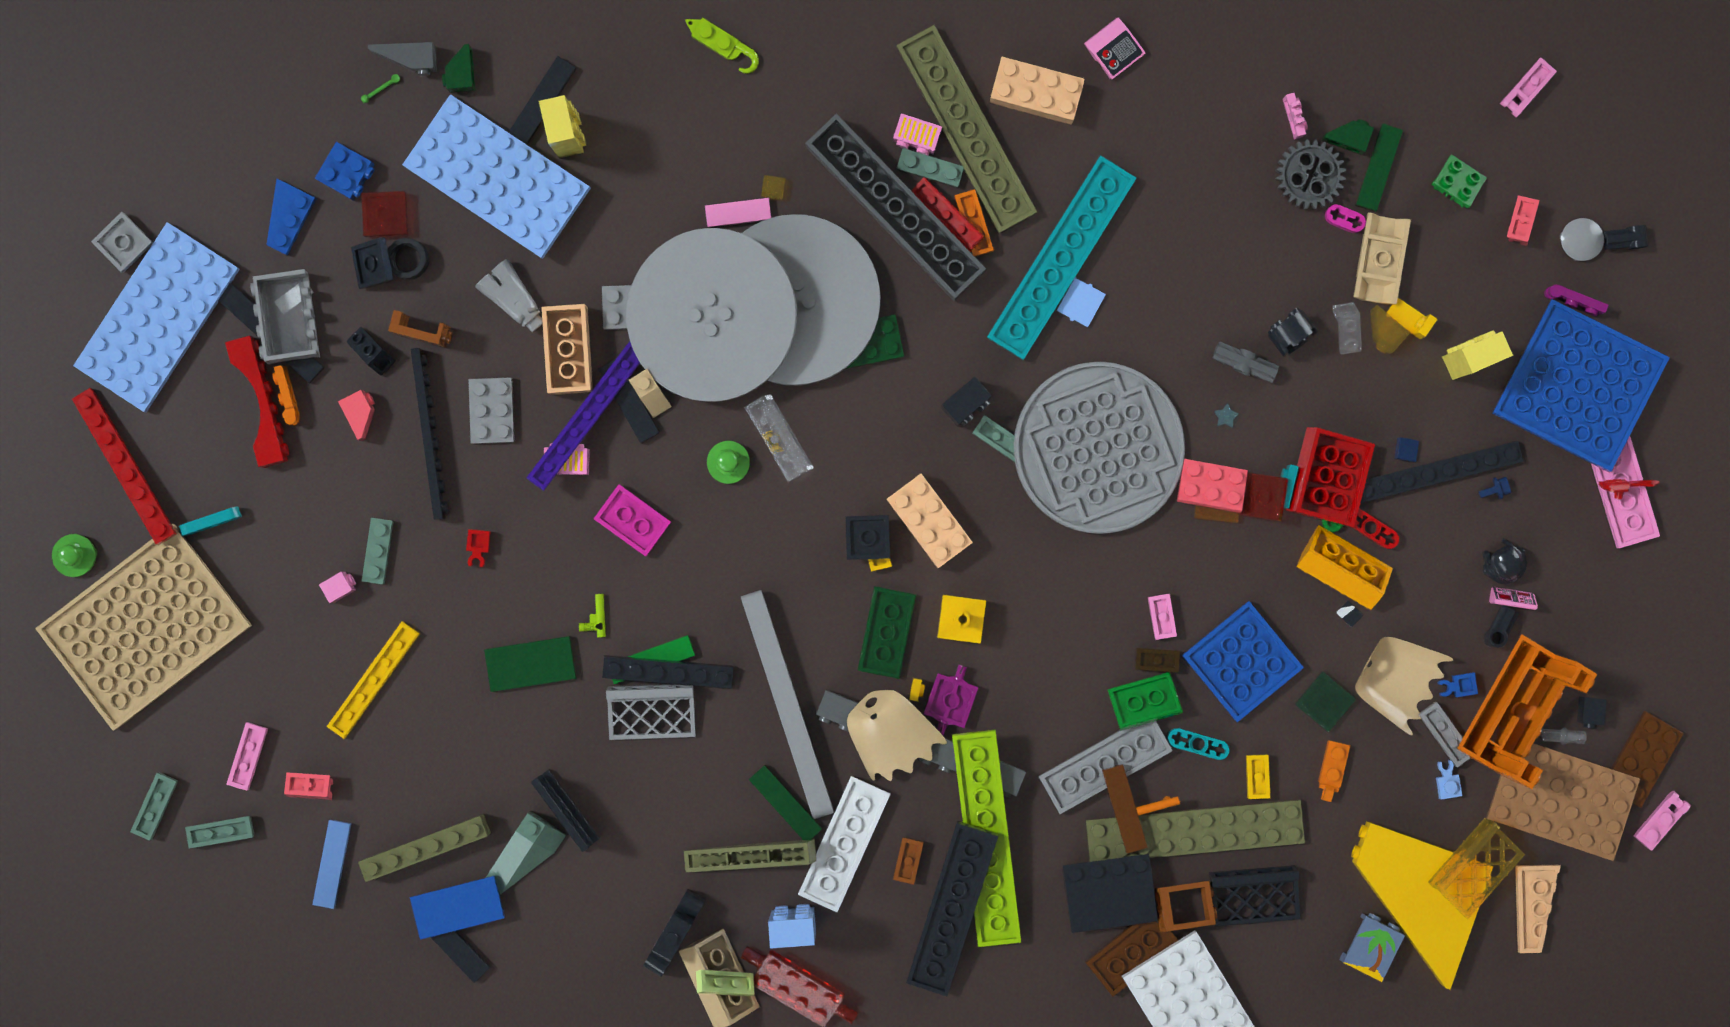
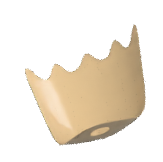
(1399, 679)
(892, 738)

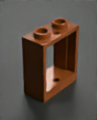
(1164, 907)

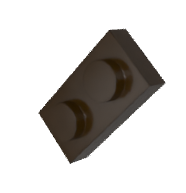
(1157, 660)

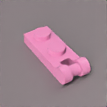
(1529, 86)
(1661, 820)

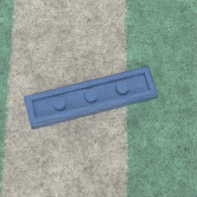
(331, 864)

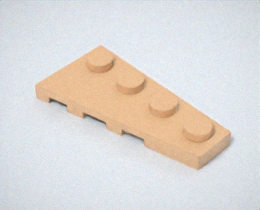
(1533, 902)

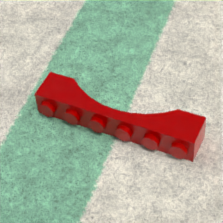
(269, 444)

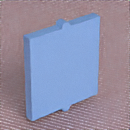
(1081, 302)

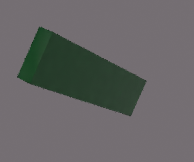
(1379, 167)
(785, 803)

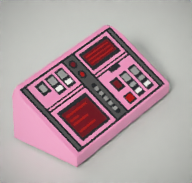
(1513, 598)

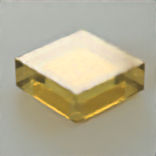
(773, 187)

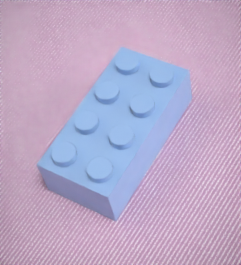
(792, 926)

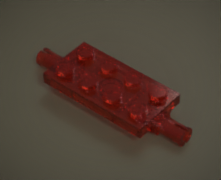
(797, 988)

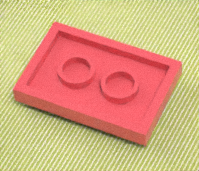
(1212, 486)

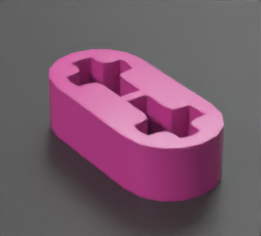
(1347, 214)

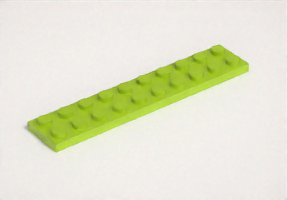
(985, 808)

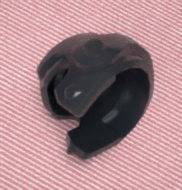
(1505, 564)

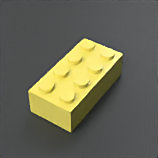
(562, 126)
(1476, 354)

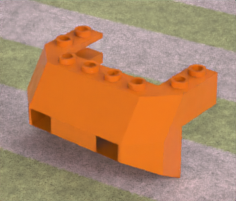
(1519, 707)

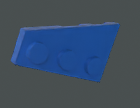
(287, 216)

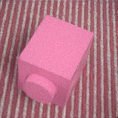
(338, 586)

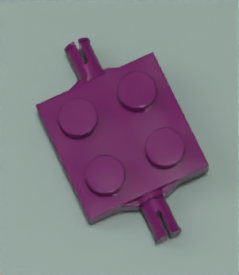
(951, 700)

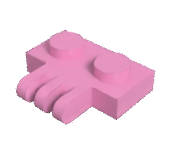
(1294, 112)

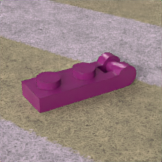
(1575, 299)

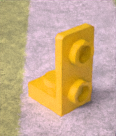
(1411, 319)

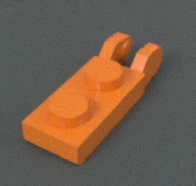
(286, 395)

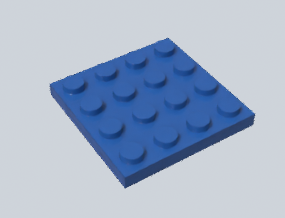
(1242, 661)

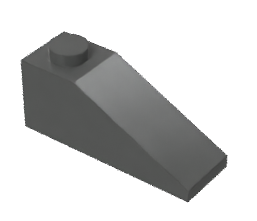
(412, 56)

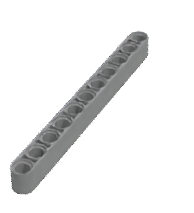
(787, 704)

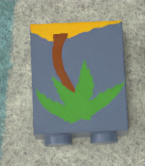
(1373, 947)

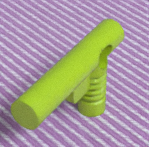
(596, 618)

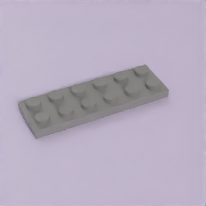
(1082, 774)

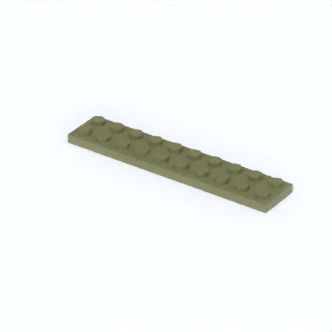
(966, 129)
(1202, 830)

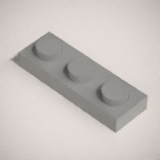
(1444, 732)

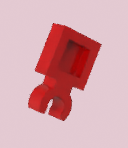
(478, 542)

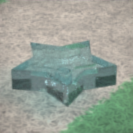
(1225, 416)

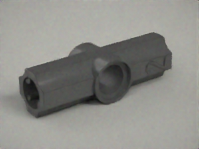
(1245, 362)

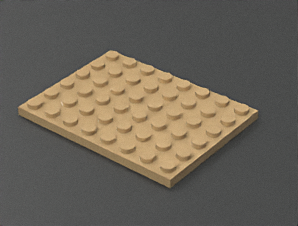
(143, 628)

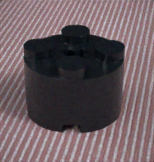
(1292, 332)

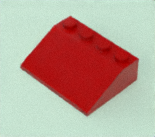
(1331, 476)

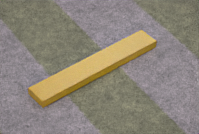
(373, 680)

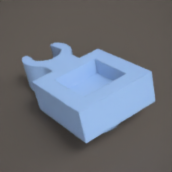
(1448, 784)

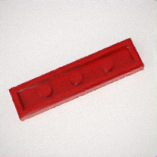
(948, 214)

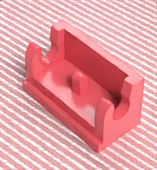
(1522, 220)
(308, 786)

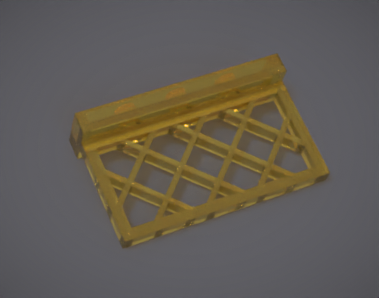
(1467, 853)

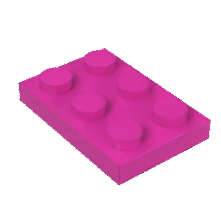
(632, 520)

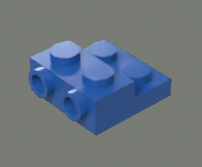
(345, 171)

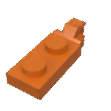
(1333, 769)

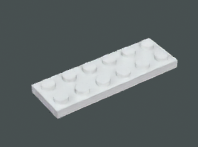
(844, 844)

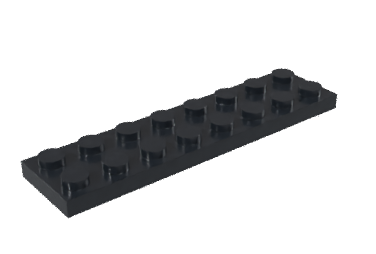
(952, 908)

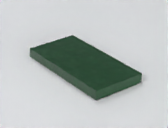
(886, 632)
(530, 664)

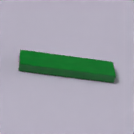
(672, 651)

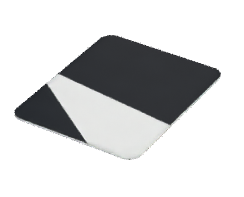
(1349, 614)

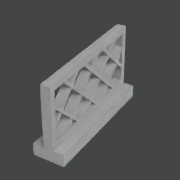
(648, 693)

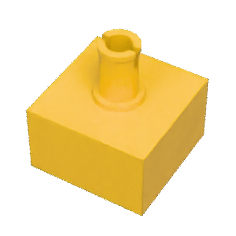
(961, 619)

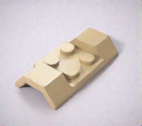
(1381, 259)

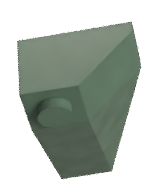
(527, 848)

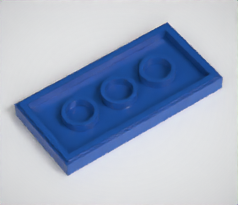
(457, 907)

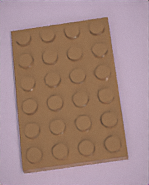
(1570, 804)

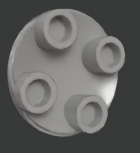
(1582, 239)

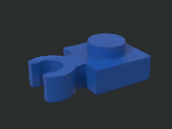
(1461, 684)

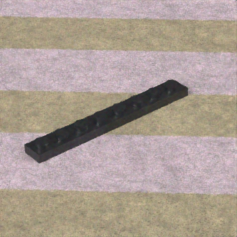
(428, 424)
(1442, 471)

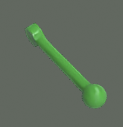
(394, 79)

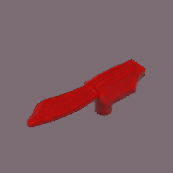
(1620, 486)

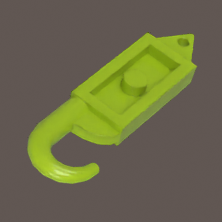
(721, 42)

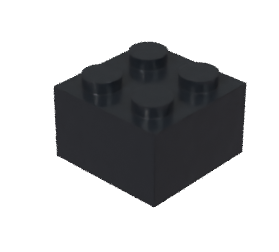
(966, 401)

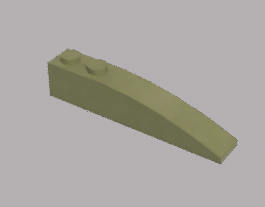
(751, 856)

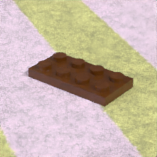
(1647, 753)
(1126, 952)

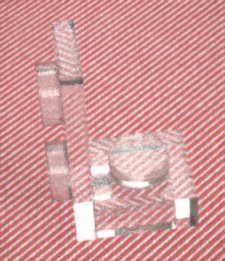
(1348, 327)

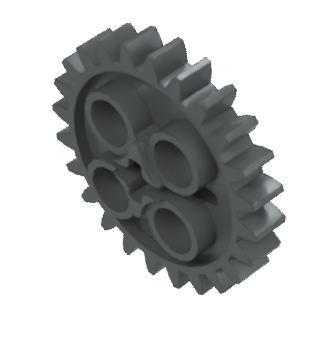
(1328, 182)

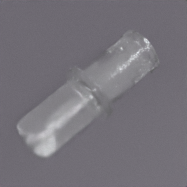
(1564, 736)

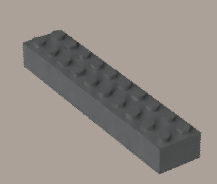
(895, 207)

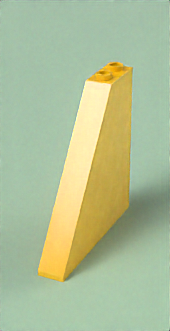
(1399, 875)

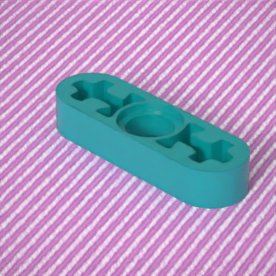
(210, 521)
(1215, 742)

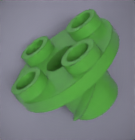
(728, 462)
(74, 555)

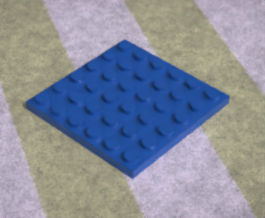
(1580, 385)

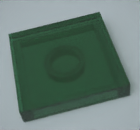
(1325, 701)

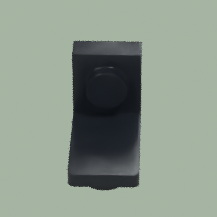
(370, 351)

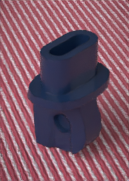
(1501, 487)

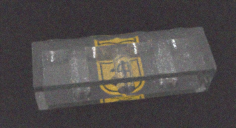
(779, 437)

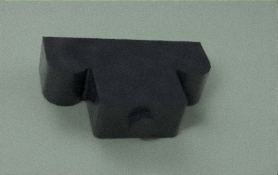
(674, 932)

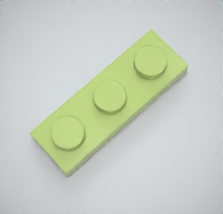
(725, 983)

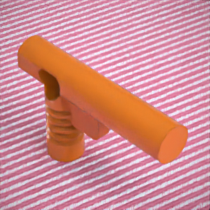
(1165, 803)

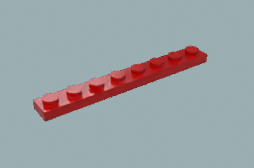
(124, 466)

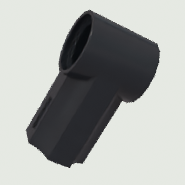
(1631, 238)
(1501, 625)

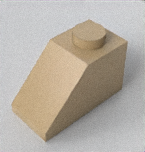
(650, 393)

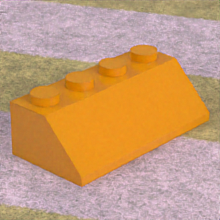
(1345, 567)

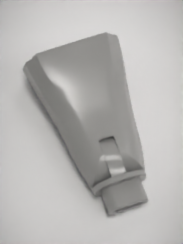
(511, 295)

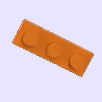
(970, 207)

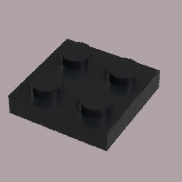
(372, 263)
(867, 537)

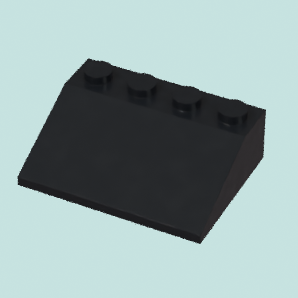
(1110, 893)

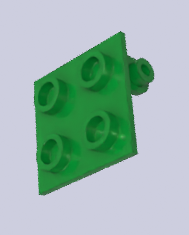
(1459, 181)

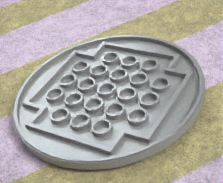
(833, 294)
(711, 314)
(1099, 447)

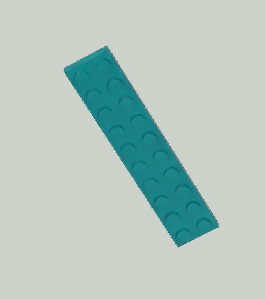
(1061, 257)

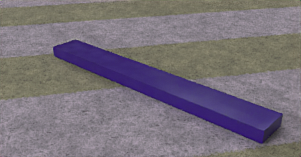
(584, 418)

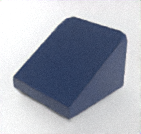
(1406, 449)

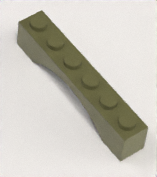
(424, 848)

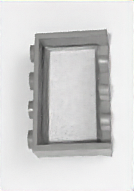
(285, 316)

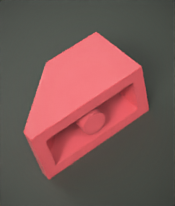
(359, 412)

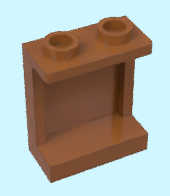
(399, 327)

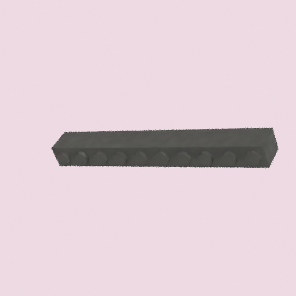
(837, 708)

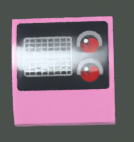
(1114, 48)

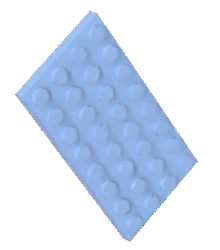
(496, 176)
(156, 317)

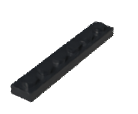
(667, 671)

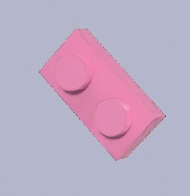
(1162, 616)

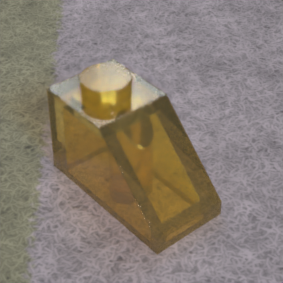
(1386, 331)

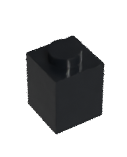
(1591, 712)

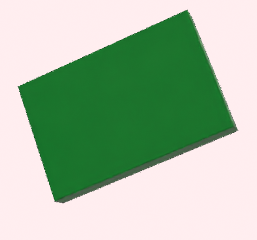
(1145, 701)

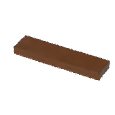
(1124, 808)

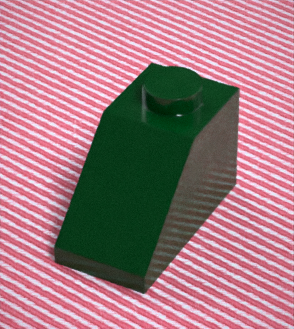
(460, 71)
(1351, 136)

